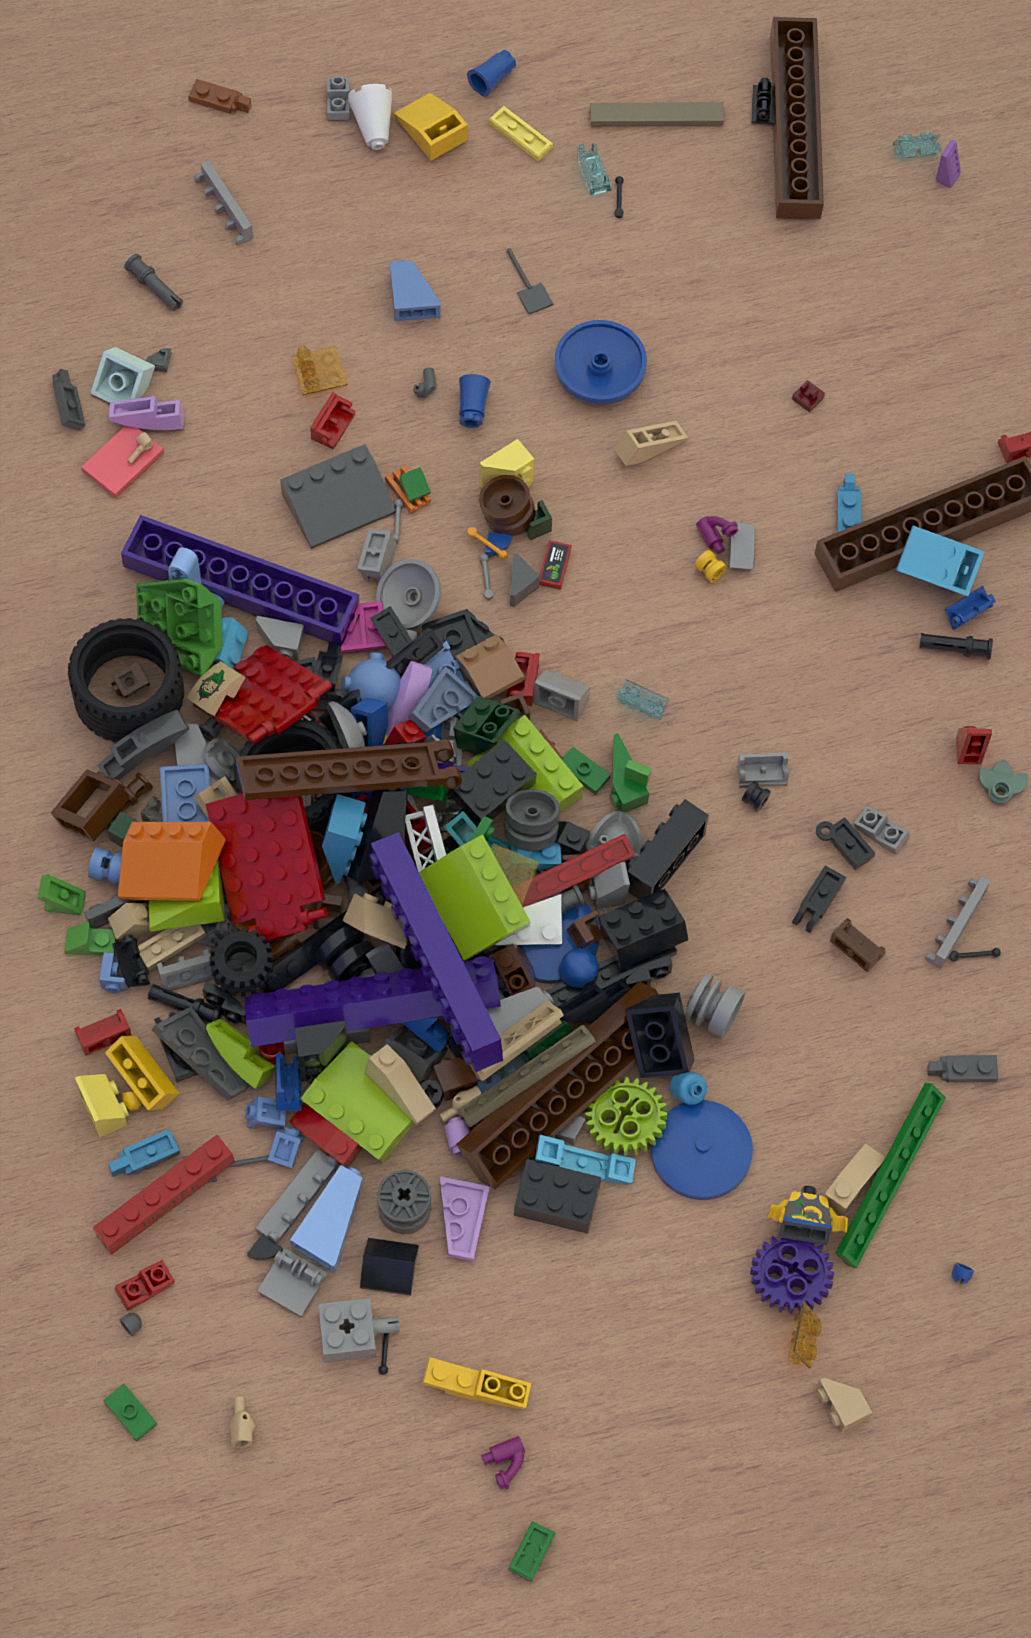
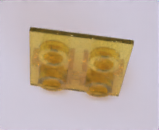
(318, 369)
(517, 869)
(806, 1329)

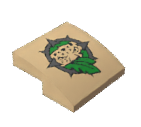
(214, 686)

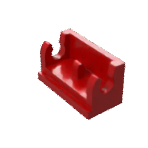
(332, 421)
(1015, 447)
(529, 666)
(102, 1033)

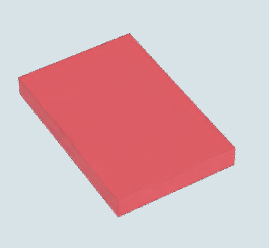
(110, 463)

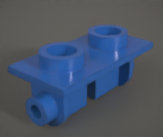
(969, 607)

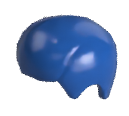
(578, 967)

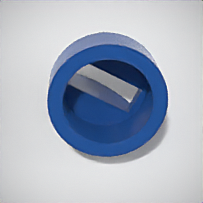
(963, 1272)

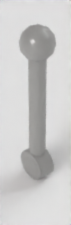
(398, 504)
(488, 594)

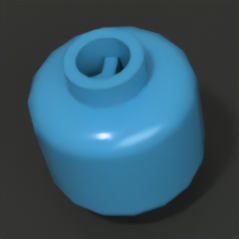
(688, 1088)

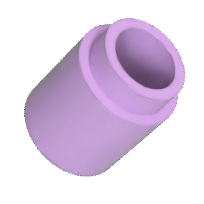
(455, 1131)

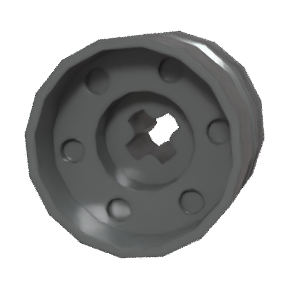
(404, 1215)

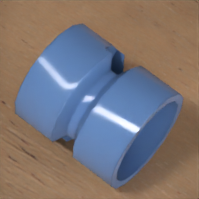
(98, 864)

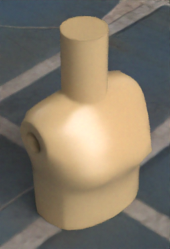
(459, 1101)
(241, 1425)

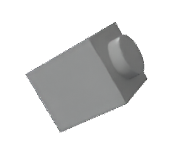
(281, 636)
(610, 887)

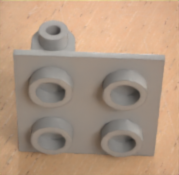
(292, 1281)

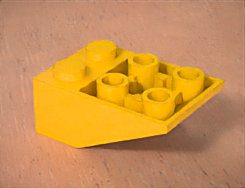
(433, 125)

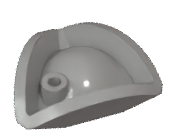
(614, 825)

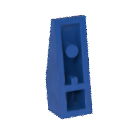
(374, 718)

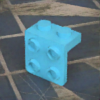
(233, 642)

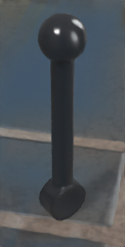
(619, 212)
(954, 955)
(383, 1369)

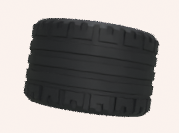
(115, 640)
(299, 738)

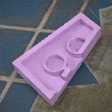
(463, 1215)

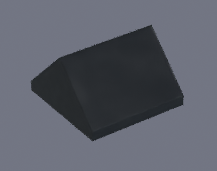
(389, 1266)

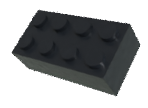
(667, 850)

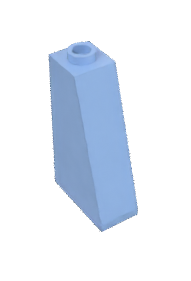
(329, 1220)

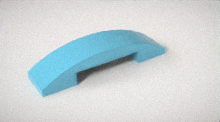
(610, 1168)

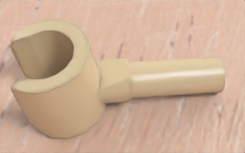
(145, 444)

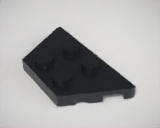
(459, 630)

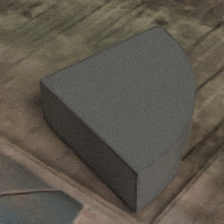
(160, 359)

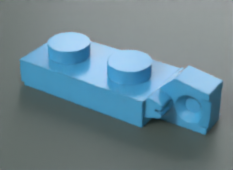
(848, 504)
(145, 1154)

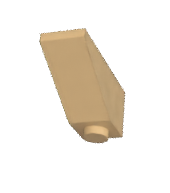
(649, 441)
(399, 1084)
(853, 1179)

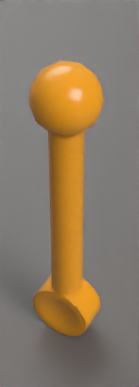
(472, 532)

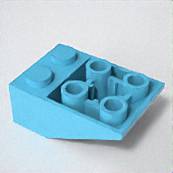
(940, 560)

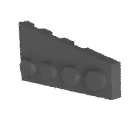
(190, 1040)

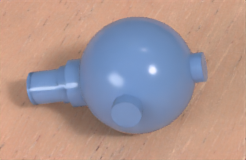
(373, 680)

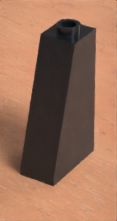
(384, 817)

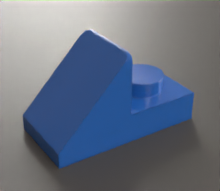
(430, 1032)

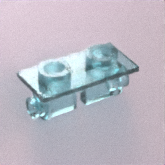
(925, 142)
(642, 699)

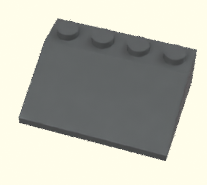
(337, 496)

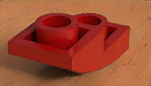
(145, 1285)

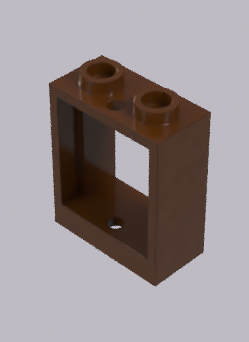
(100, 815)

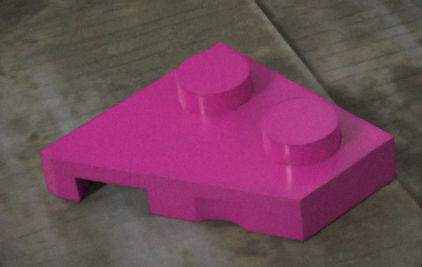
(361, 631)

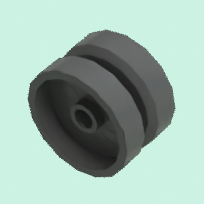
(532, 819)

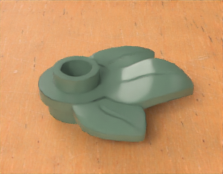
(1002, 779)

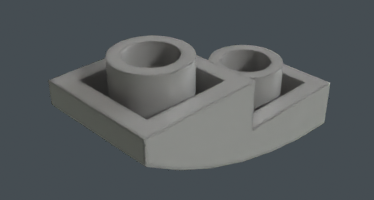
(337, 98)
(742, 547)
(879, 829)

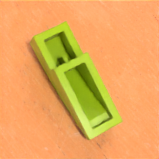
(239, 1054)

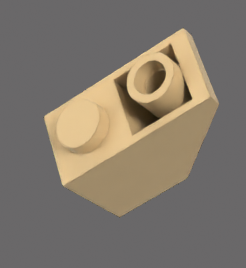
(131, 920)
(845, 1403)

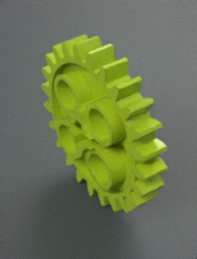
(646, 1125)

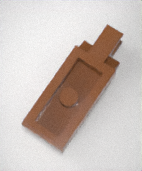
(219, 97)

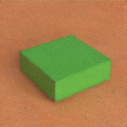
(637, 772)

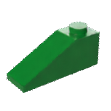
(625, 792)

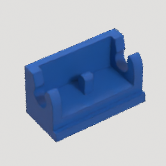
(287, 1084)

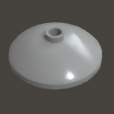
(402, 584)
(346, 727)

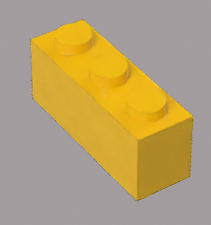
(142, 1073)

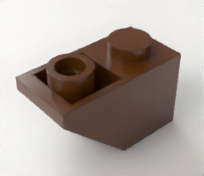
(514, 969)

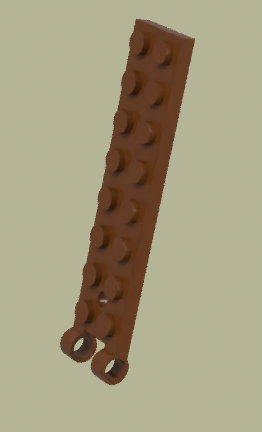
(346, 770)

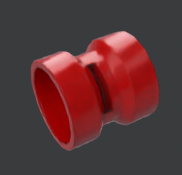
(267, 1050)

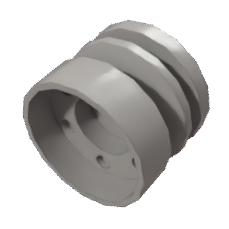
(714, 1005)

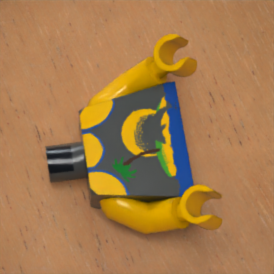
(807, 1217)

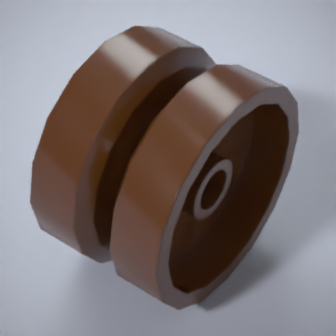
(507, 505)

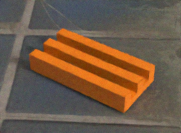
(396, 475)

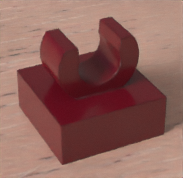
(808, 396)

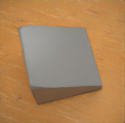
(572, 1130)

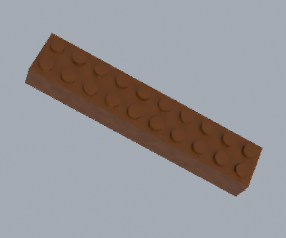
(796, 118)
(951, 512)
(512, 1131)

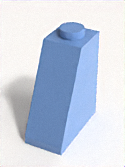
(411, 293)

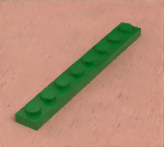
(890, 1175)

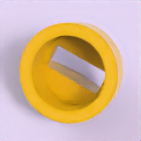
(131, 1101)

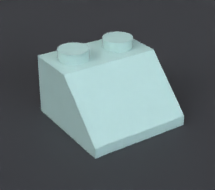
(121, 376)

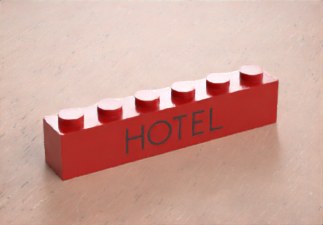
(164, 1194)

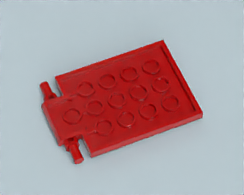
(271, 695)
(268, 863)

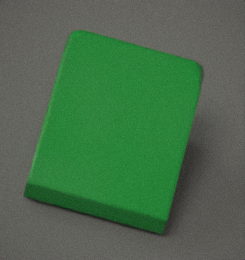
(414, 484)

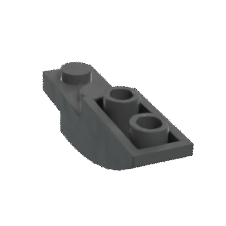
(143, 743)

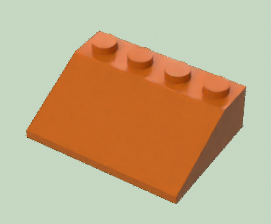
(168, 860)

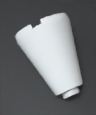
(372, 113)

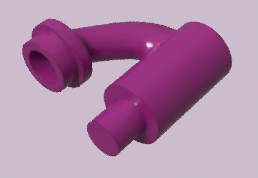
(710, 533)
(502, 1452)

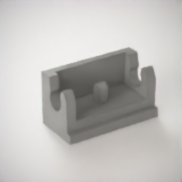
(376, 554)
(764, 768)

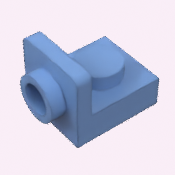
(109, 975)
(263, 1112)
(286, 1146)

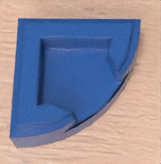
(499, 540)

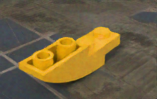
(476, 1385)

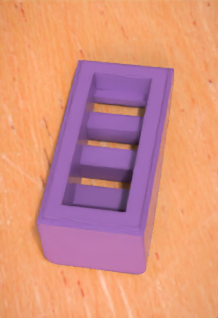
(949, 165)

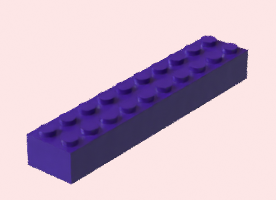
(245, 580)
(436, 952)
(358, 1002)

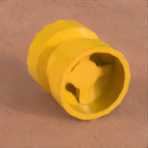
(710, 566)

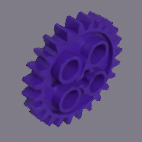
(779, 1289)

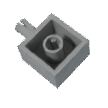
(363, 1329)

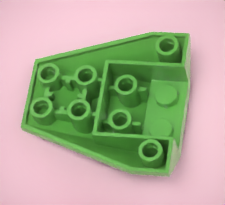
(187, 616)

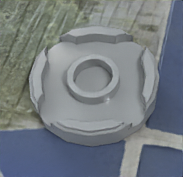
(221, 758)

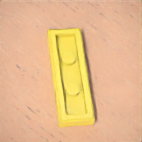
(520, 133)

